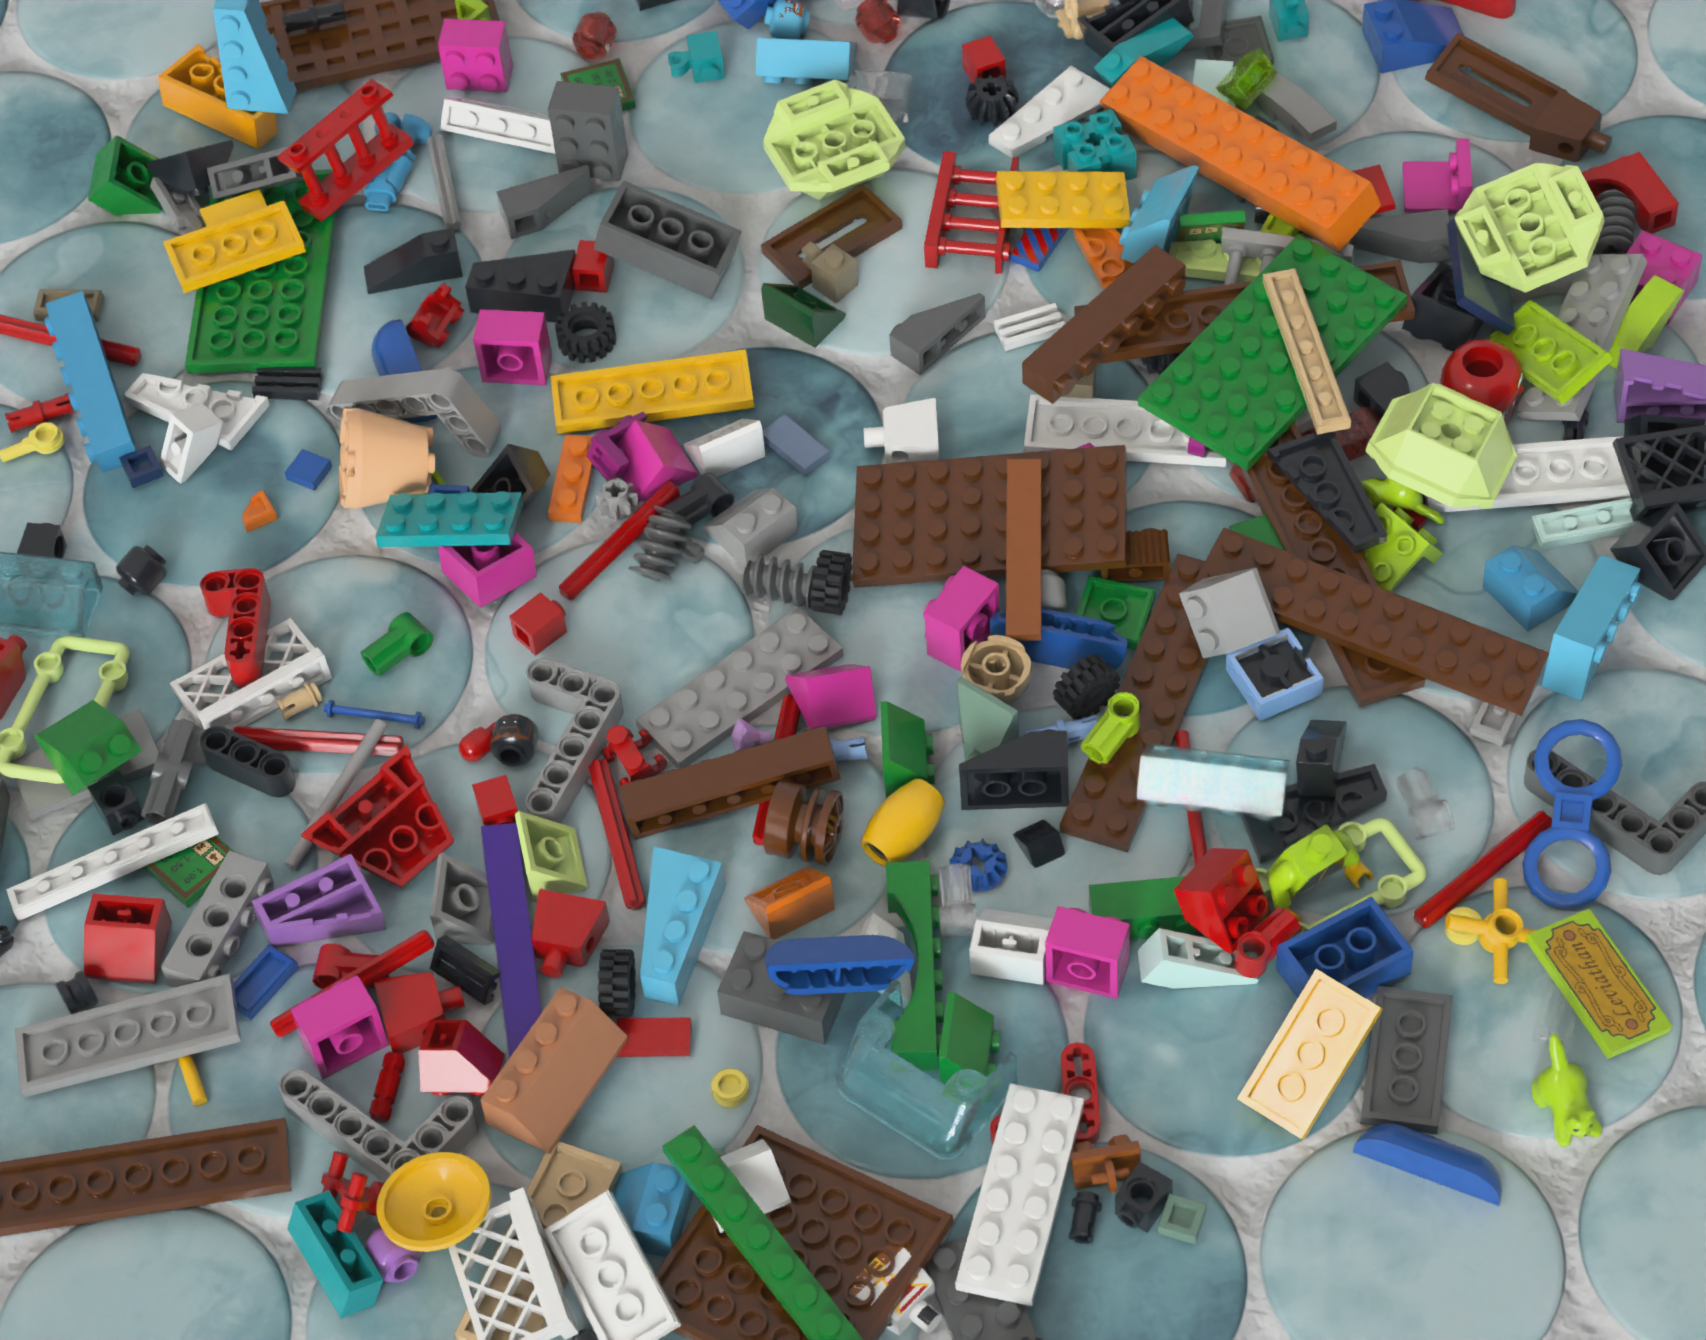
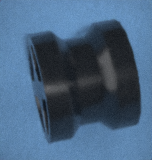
(76, 992)

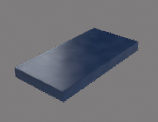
(1476, 292)

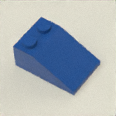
(1407, 32)

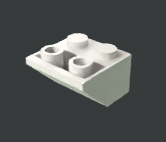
(1009, 946)

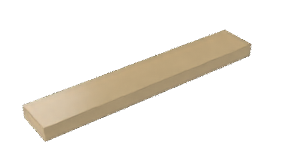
(1306, 351)

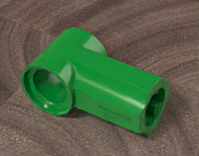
(404, 638)

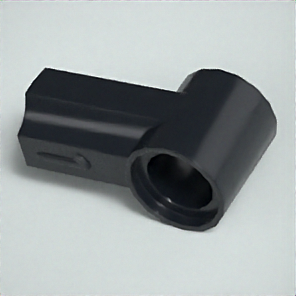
(706, 497)

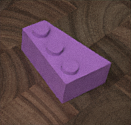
(1658, 387)
(320, 906)

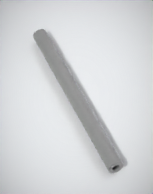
(339, 789)

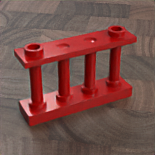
(362, 166)
(943, 221)

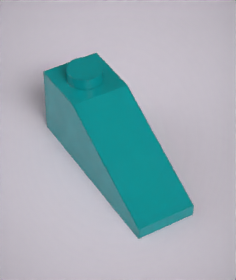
(1155, 44)

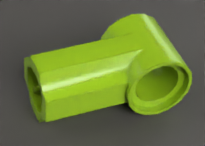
(1113, 729)

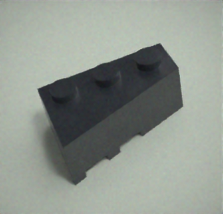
(1130, 19)
(523, 284)

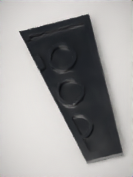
(1331, 486)
(1355, 793)

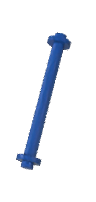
(332, 709)

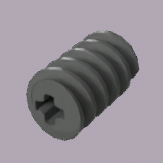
(1619, 223)
(660, 545)
(778, 581)

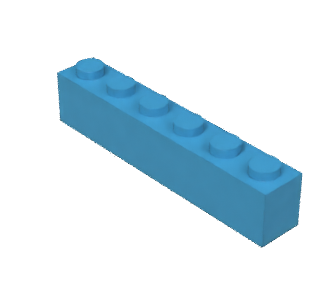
(91, 380)

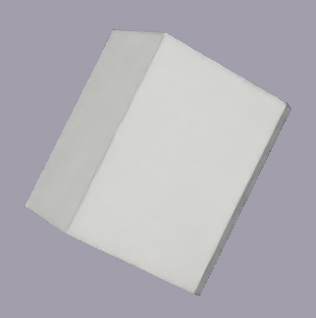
(727, 447)
(759, 1175)

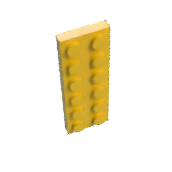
(658, 388)

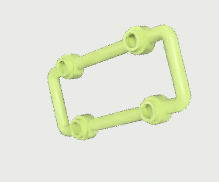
(50, 670)
(1391, 888)

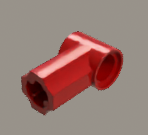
(1264, 940)
(336, 962)

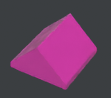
(653, 459)
(834, 695)

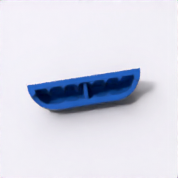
(394, 354)
(1069, 638)
(837, 964)
(1431, 1160)

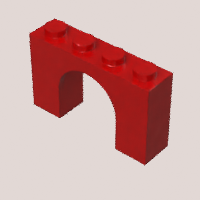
(1638, 181)

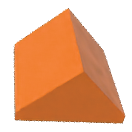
(792, 901)

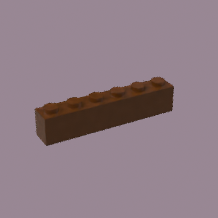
(1104, 324)
(727, 782)

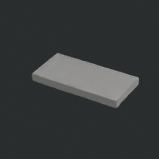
(46, 797)

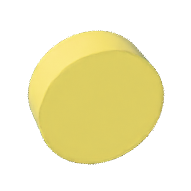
(1461, 937)
(730, 1088)

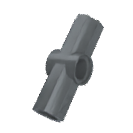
(171, 771)

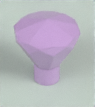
(747, 736)

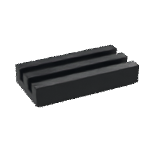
(288, 378)
(465, 965)

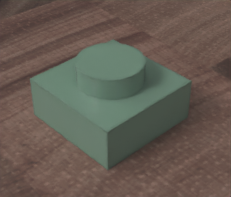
(1182, 1219)

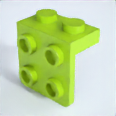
(1403, 549)

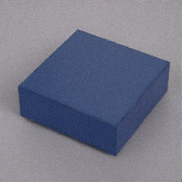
(308, 469)

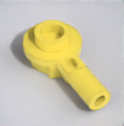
(44, 439)

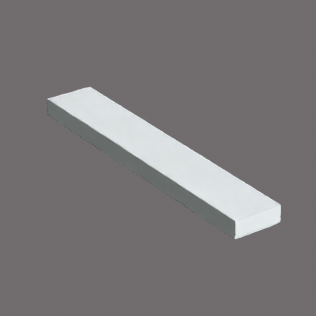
(112, 862)

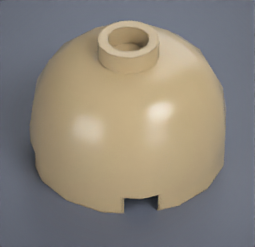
(998, 667)

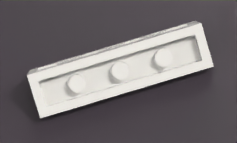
(497, 123)

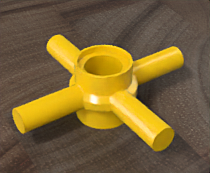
(1489, 936)

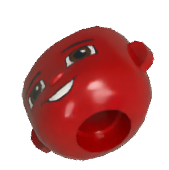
(1486, 374)

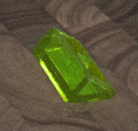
(1247, 78)

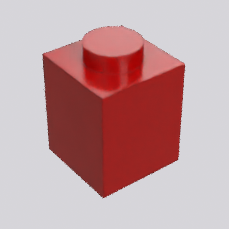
(983, 58)
(591, 268)
(538, 623)
(495, 801)

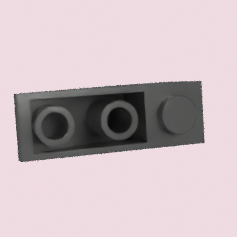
(540, 202)

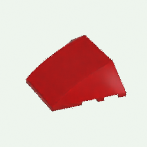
(386, 824)

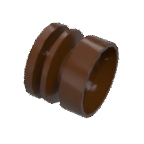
(795, 821)

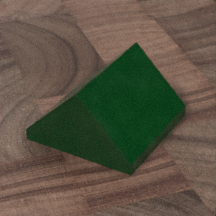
(799, 312)

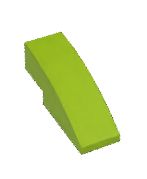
(1645, 317)

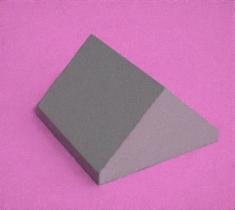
(461, 903)

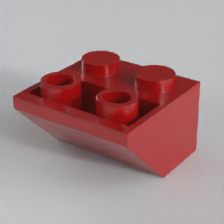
(1223, 896)
(125, 938)
(457, 1059)

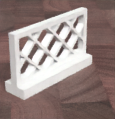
(259, 696)
(539, 1262)

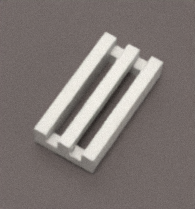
(1027, 323)

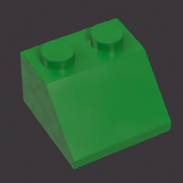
(123, 179)
(87, 745)
(904, 748)
(967, 1039)

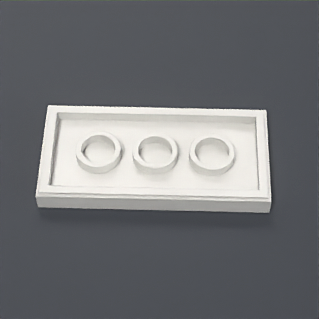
(611, 1273)

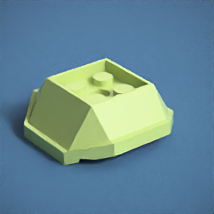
(831, 139)
(1536, 198)
(1444, 447)

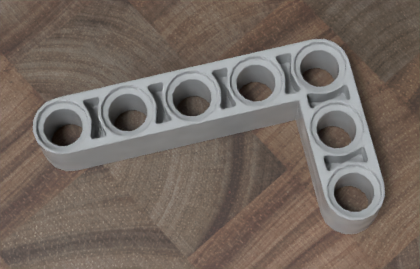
(423, 394)
(554, 686)
(372, 1136)

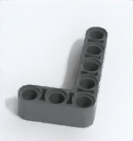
(1622, 816)

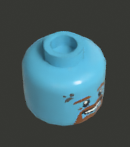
(787, 19)

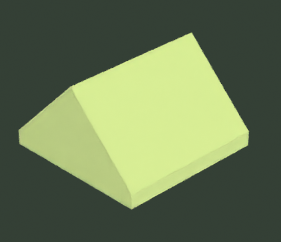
(550, 855)

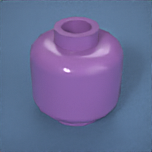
(391, 1260)

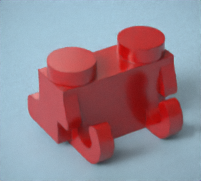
(433, 316)
(629, 753)

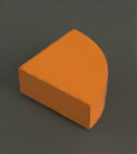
(258, 512)

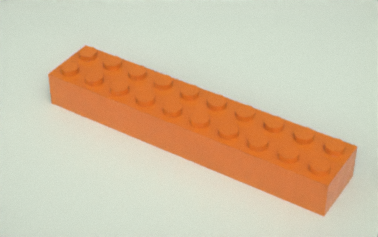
(1242, 154)

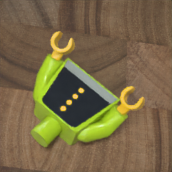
(1312, 862)

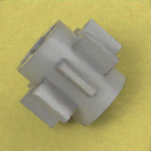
(617, 499)

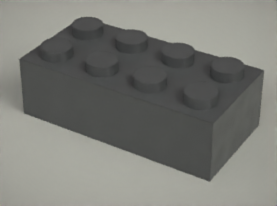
(667, 239)

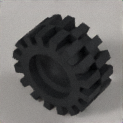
(584, 318)
(831, 582)
(1086, 686)
(617, 982)

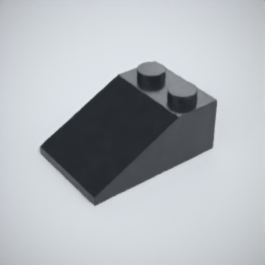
(1438, 314)
(1018, 774)

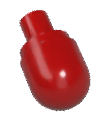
(476, 744)

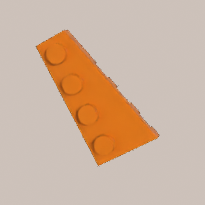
(1102, 253)

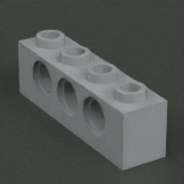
(218, 906)

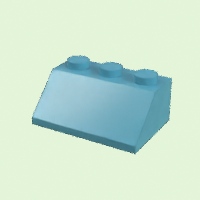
(804, 60)
(1159, 214)

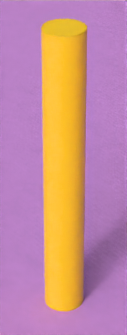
(192, 1080)

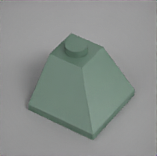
(984, 719)

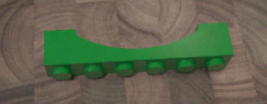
(910, 896)

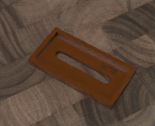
(1497, 69)
(856, 204)

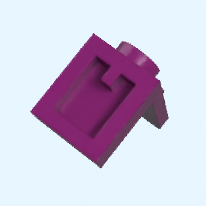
(605, 454)

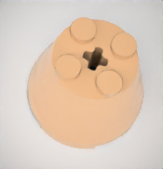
(382, 458)

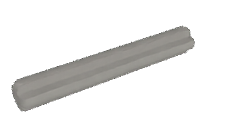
(444, 182)

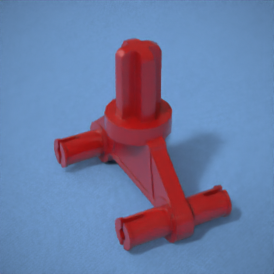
(353, 1193)

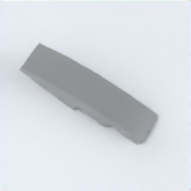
(1295, 109)

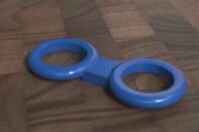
(1572, 814)

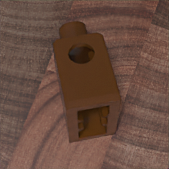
(1568, 129)

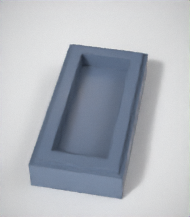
(795, 445)

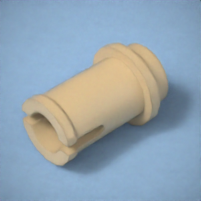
(299, 700)

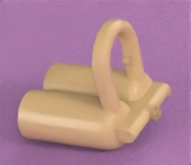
(1074, 9)

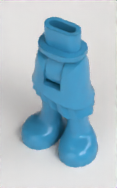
(388, 184)

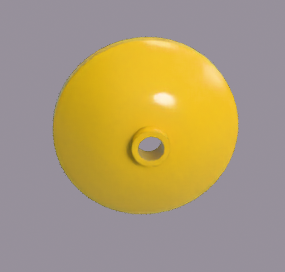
(430, 1188)

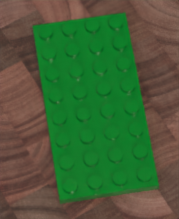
(269, 312)
(1236, 378)

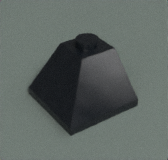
(189, 169)
(1648, 424)
(514, 471)
(1664, 550)

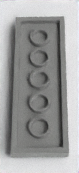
(1596, 310)
(738, 687)
(127, 1035)

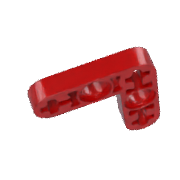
(1069, 1083)

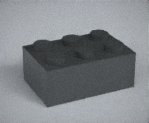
(588, 129)
(754, 998)

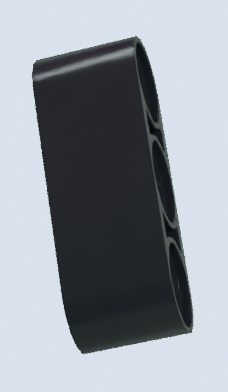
(247, 761)

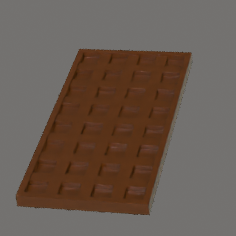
(370, 41)
(948, 513)

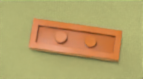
(571, 481)

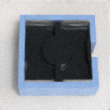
(1274, 674)

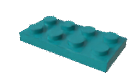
(449, 519)

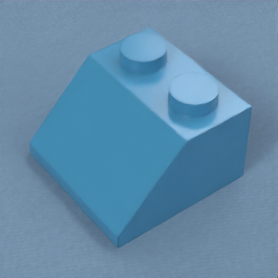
(1527, 585)
(654, 1205)

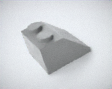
(754, 525)
(1229, 612)

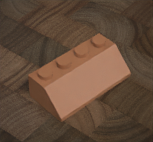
(553, 1071)

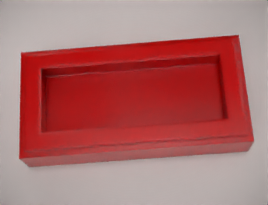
(656, 1036)

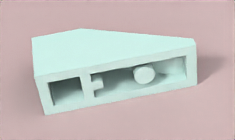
(1188, 962)

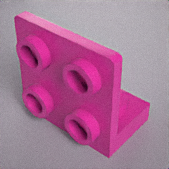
(1438, 183)

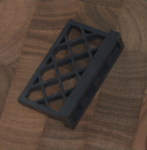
(1689, 497)

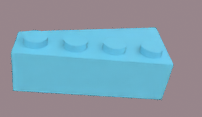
(249, 59)
(1590, 626)
(678, 917)

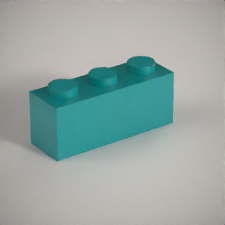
(334, 1255)

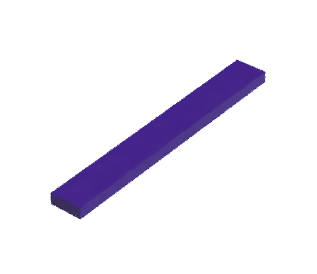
(511, 931)

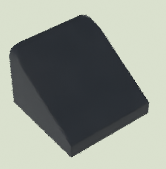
(1040, 843)

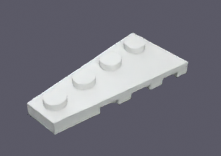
(1065, 99)
(165, 396)

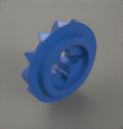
(994, 864)

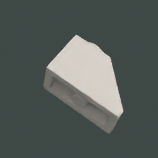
(189, 440)

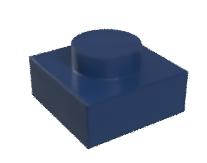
(141, 466)

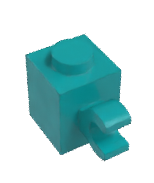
(1289, 19)
(702, 57)

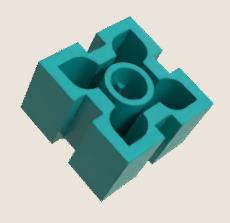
(1095, 146)

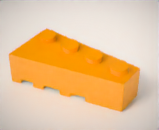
(197, 91)

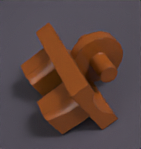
(1104, 1164)

